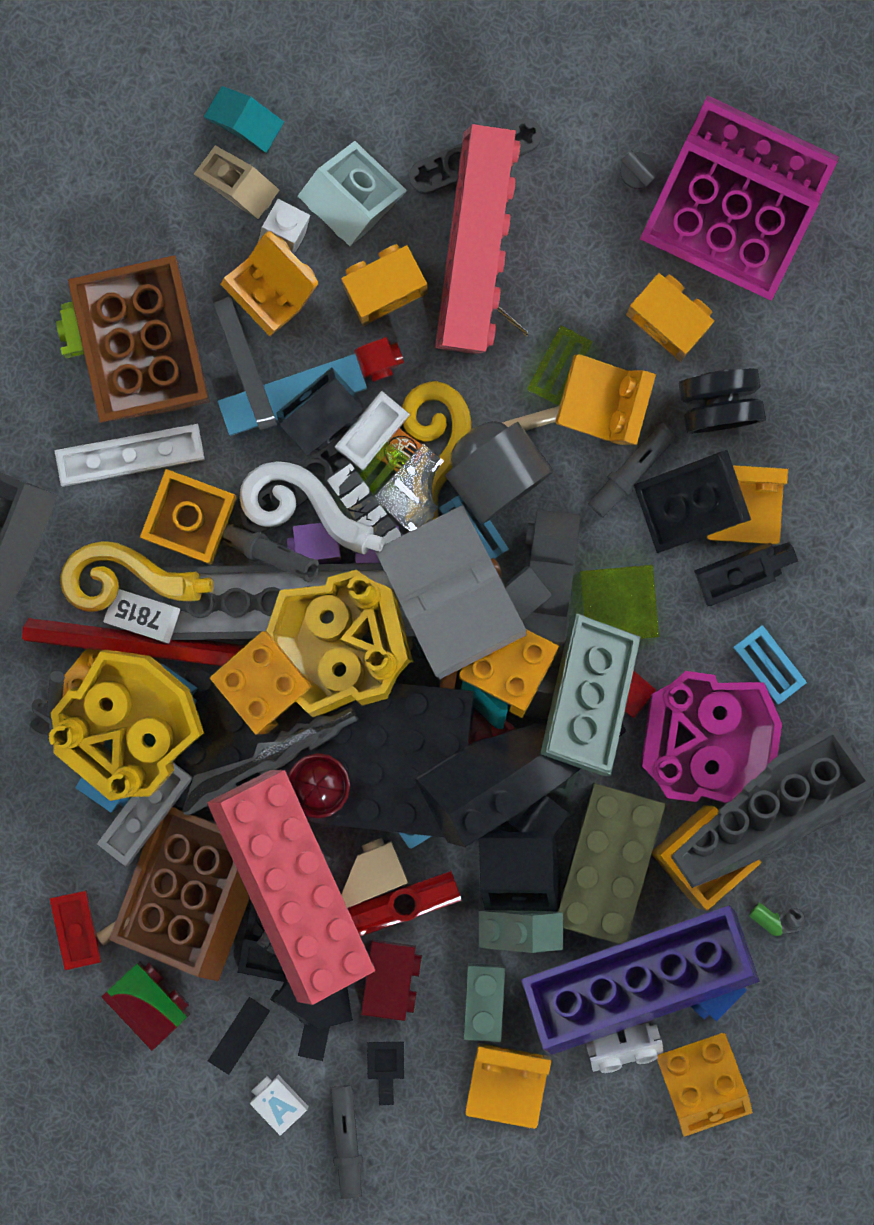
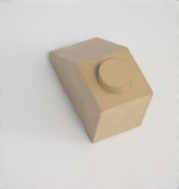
(237, 181)
(373, 873)

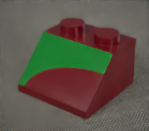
(147, 1004)

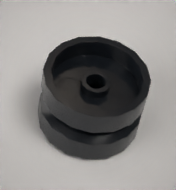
(721, 395)

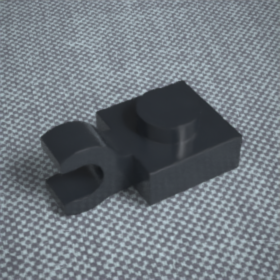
(385, 1063)

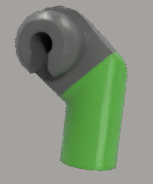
(778, 923)

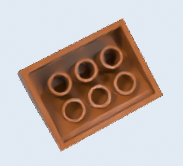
(139, 340)
(183, 898)

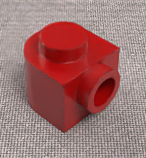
(378, 359)

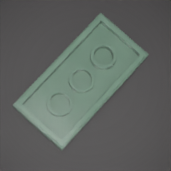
(590, 695)

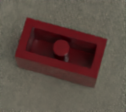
(388, 988)

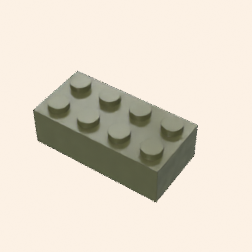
(609, 863)

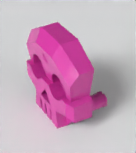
(738, 743)

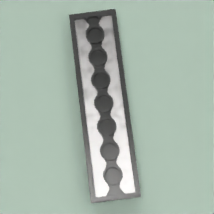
(246, 598)

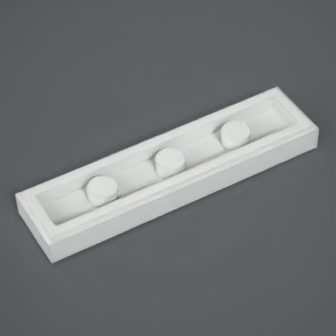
(129, 455)

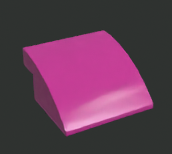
(739, 198)

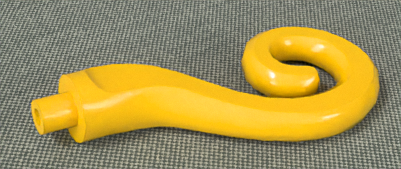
(460, 424)
(171, 585)

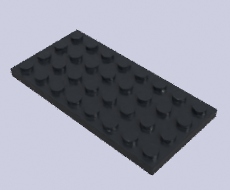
(379, 751)

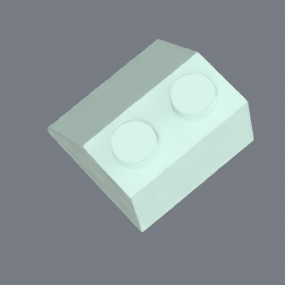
(351, 193)

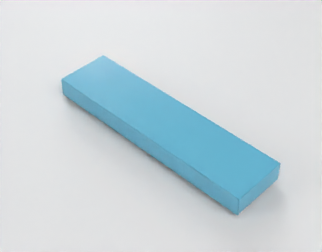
(237, 408)

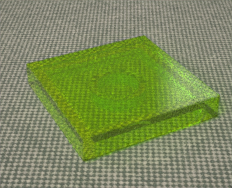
(622, 599)

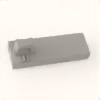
(141, 818)

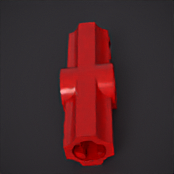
(428, 897)

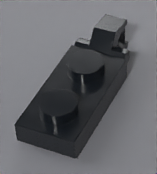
(743, 572)

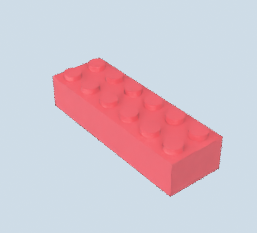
(476, 239)
(291, 886)

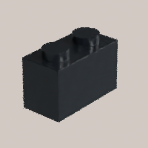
(320, 412)

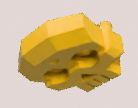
(321, 647)
(144, 702)

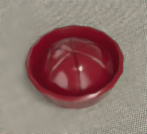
(320, 784)

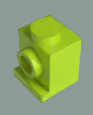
(69, 331)

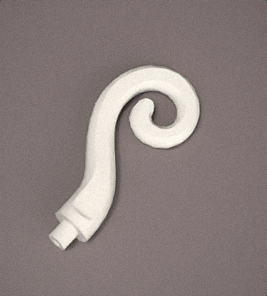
(343, 530)

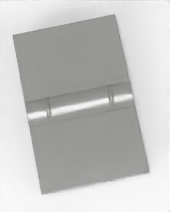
(451, 592)

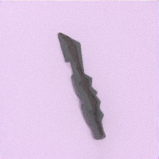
(266, 757)

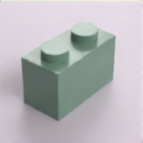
(521, 930)
(484, 1002)

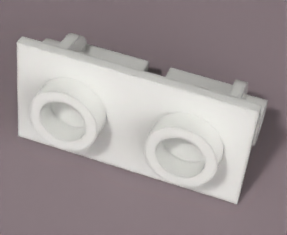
(638, 1048)

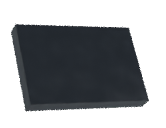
(692, 501)

